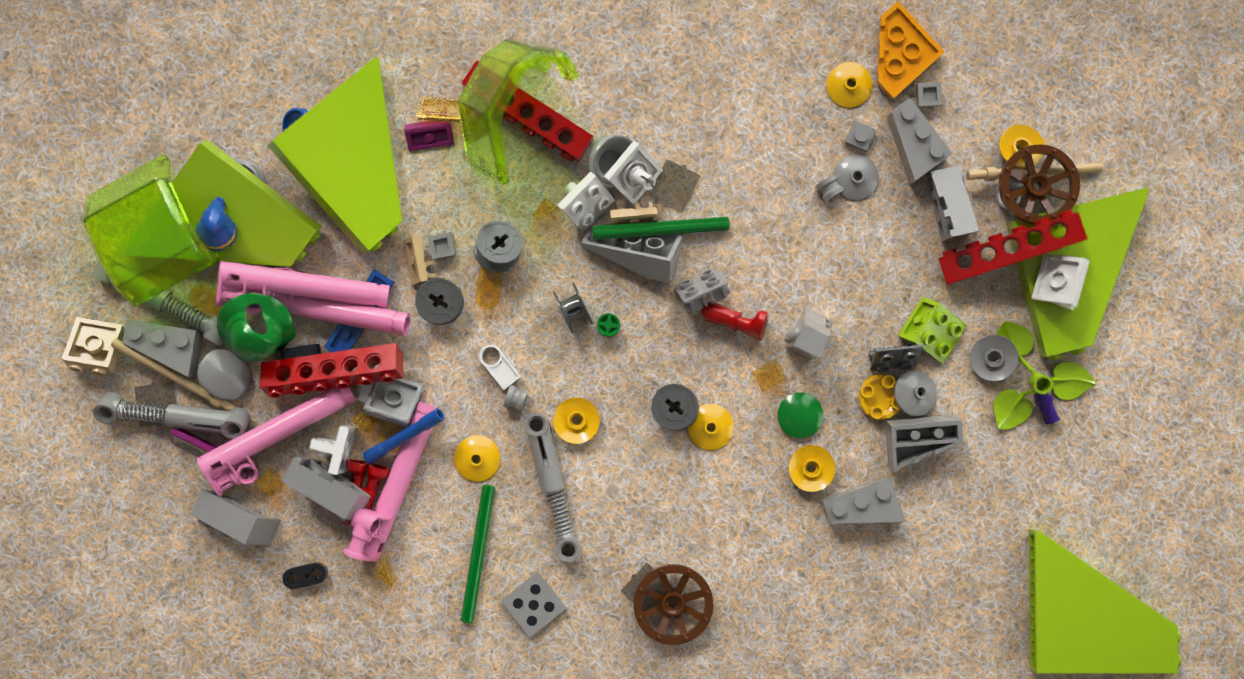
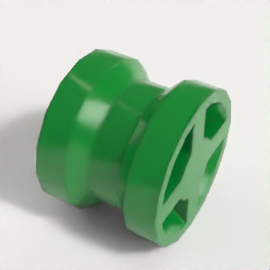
(606, 323)

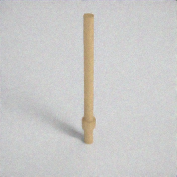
(992, 173)
(173, 375)

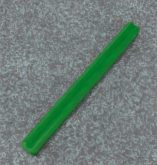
(660, 228)
(477, 553)

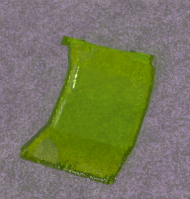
(489, 93)
(144, 233)

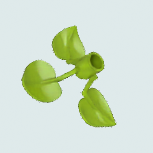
(1067, 384)

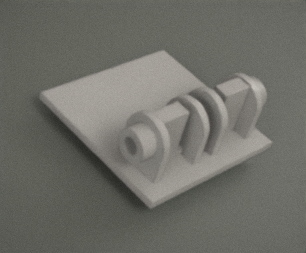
(708, 281)

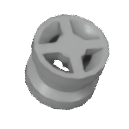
(829, 187)
(515, 398)

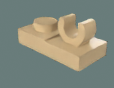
(636, 215)
(415, 258)

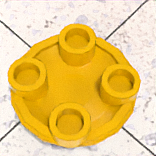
(877, 397)

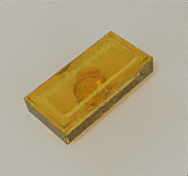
(438, 109)

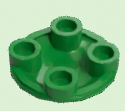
(800, 415)

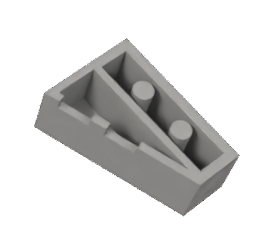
(916, 140)
(951, 203)
(809, 335)
(166, 344)
(920, 437)
(328, 490)
(864, 503)
(234, 519)

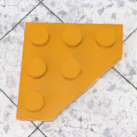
(903, 50)

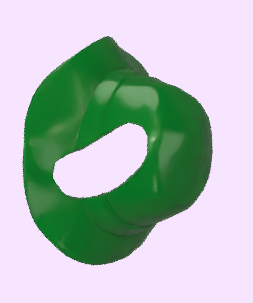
(242, 339)

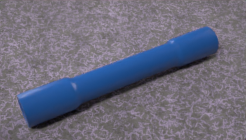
(424, 423)

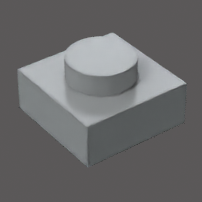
(929, 95)
(860, 136)
(441, 246)
(364, 391)

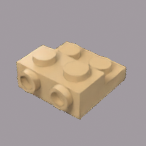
(91, 347)

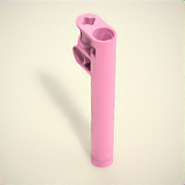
(264, 280)
(344, 313)
(224, 464)
(374, 526)

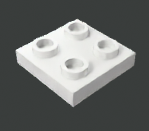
(634, 173)
(585, 201)

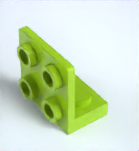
(933, 328)

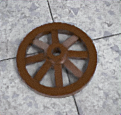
(1043, 182)
(641, 616)

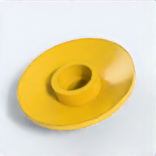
(843, 94)
(1021, 137)
(723, 427)
(567, 429)
(489, 457)
(823, 472)

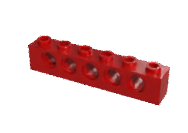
(522, 100)
(1074, 234)
(320, 365)

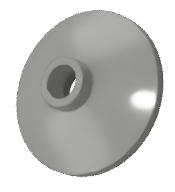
(853, 188)
(1000, 368)
(907, 394)

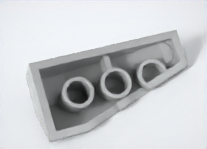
(648, 256)

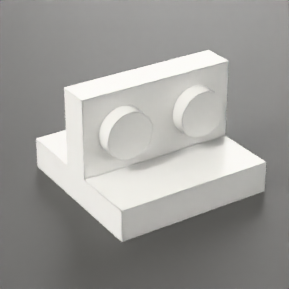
(1060, 280)
(339, 449)

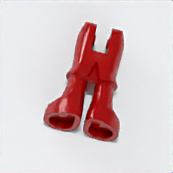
(724, 316)
(375, 475)

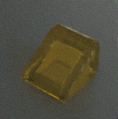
(545, 209)
(769, 375)
(386, 572)

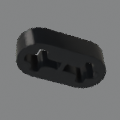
(299, 351)
(305, 581)

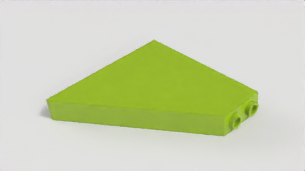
(346, 158)
(266, 222)
(1109, 231)
(1089, 621)

